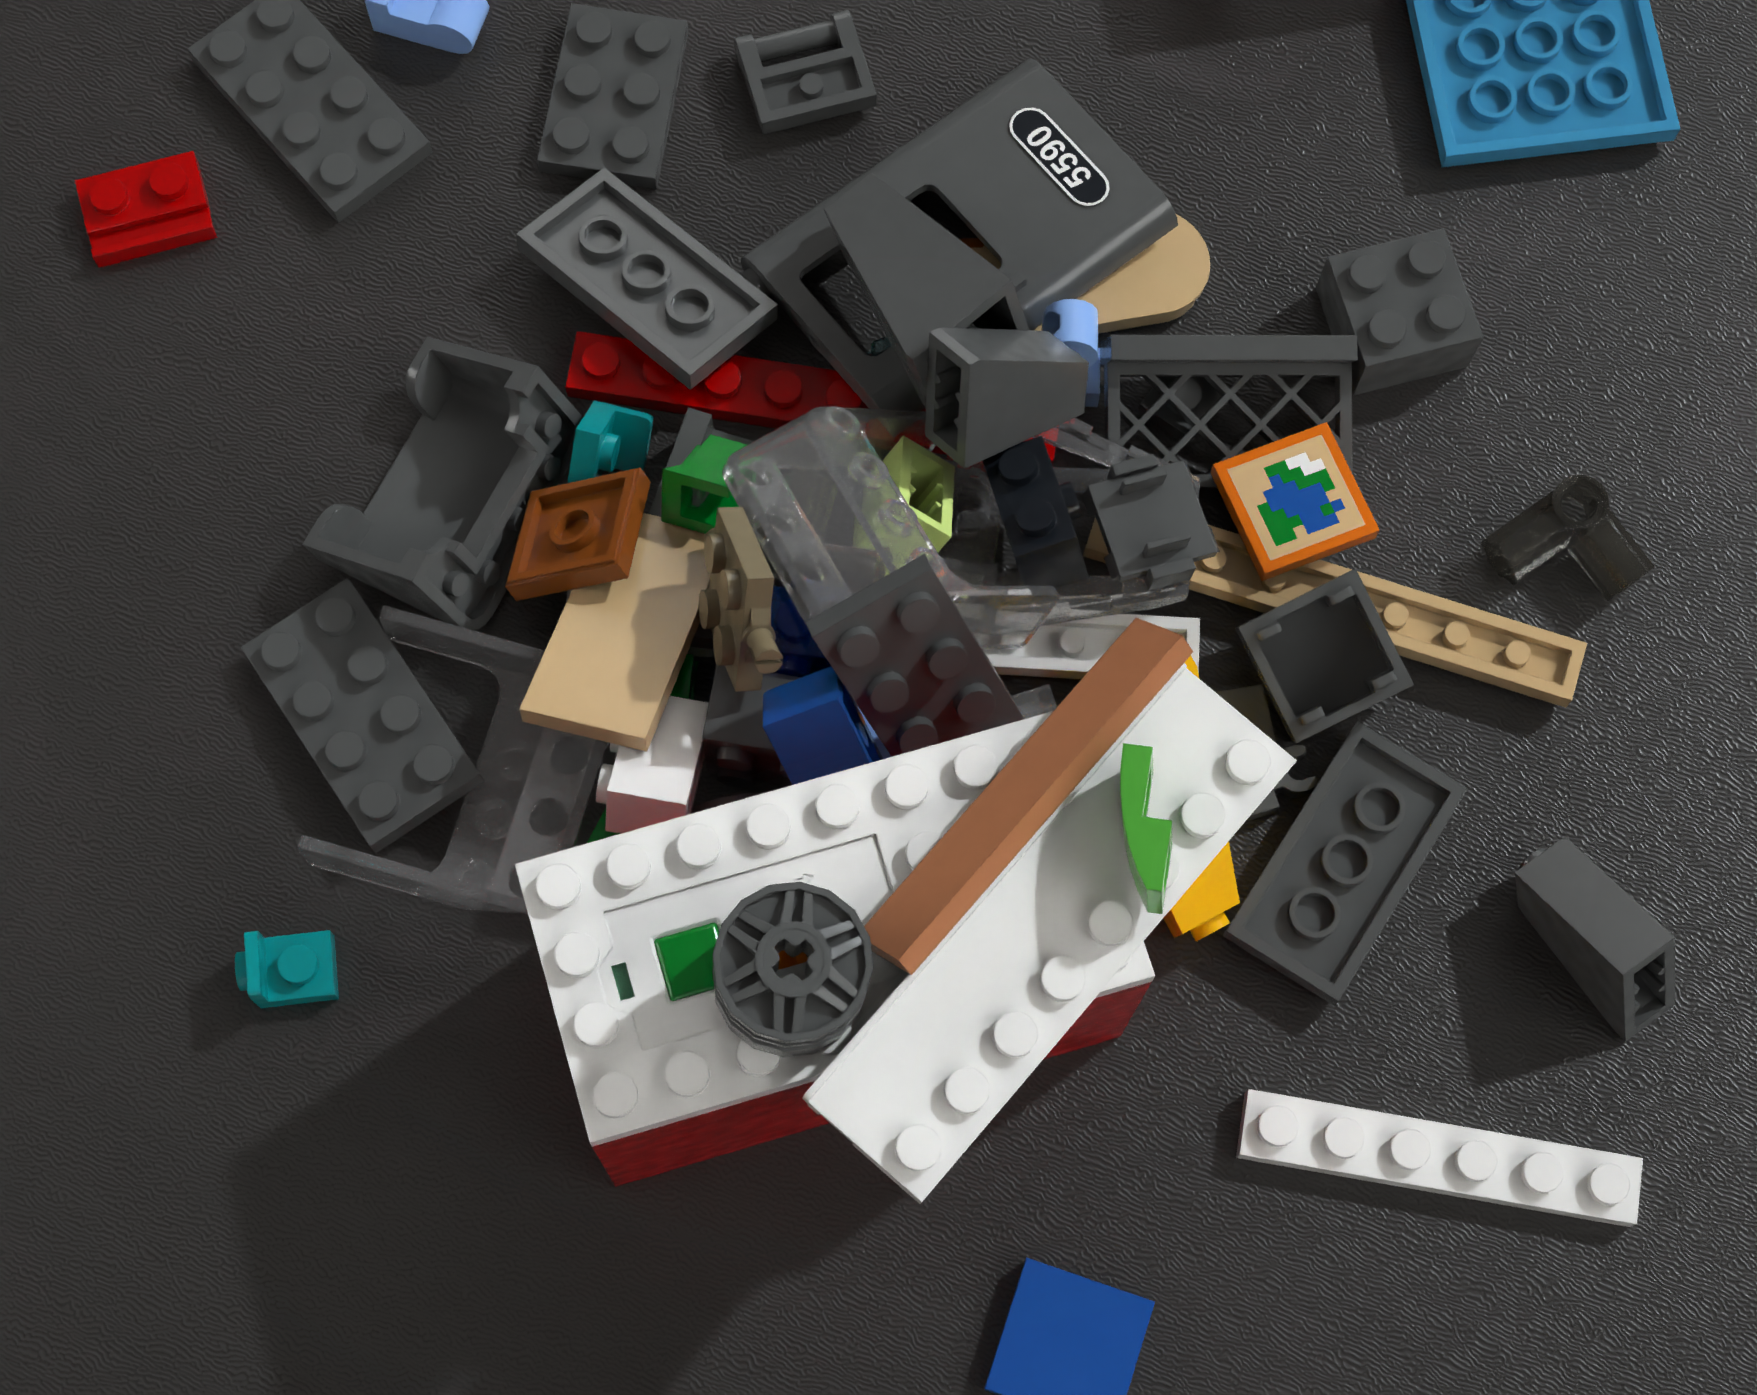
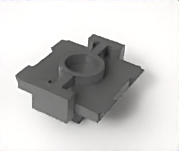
(1150, 521)

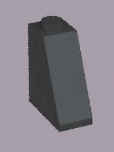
(998, 389)
(1599, 936)

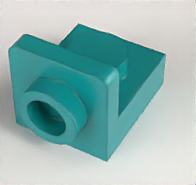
(609, 440)
(288, 968)

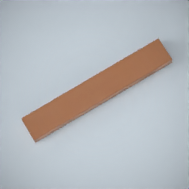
(1025, 794)

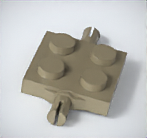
(739, 601)

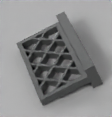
(1227, 357)

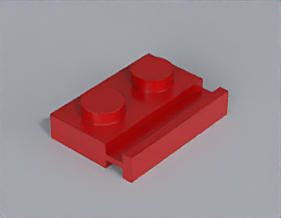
(145, 209)

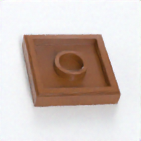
(578, 534)

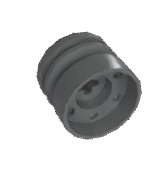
(788, 1013)

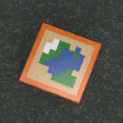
(1294, 501)

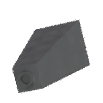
(917, 273)

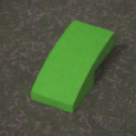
(1145, 838)

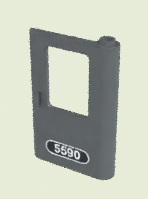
(1024, 177)

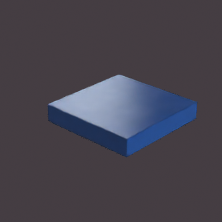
(1068, 1336)

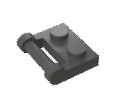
(808, 86)

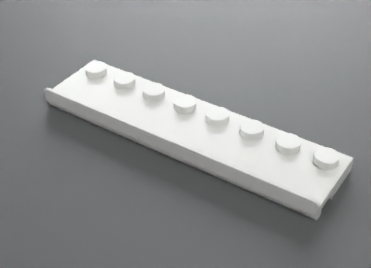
(1041, 942)

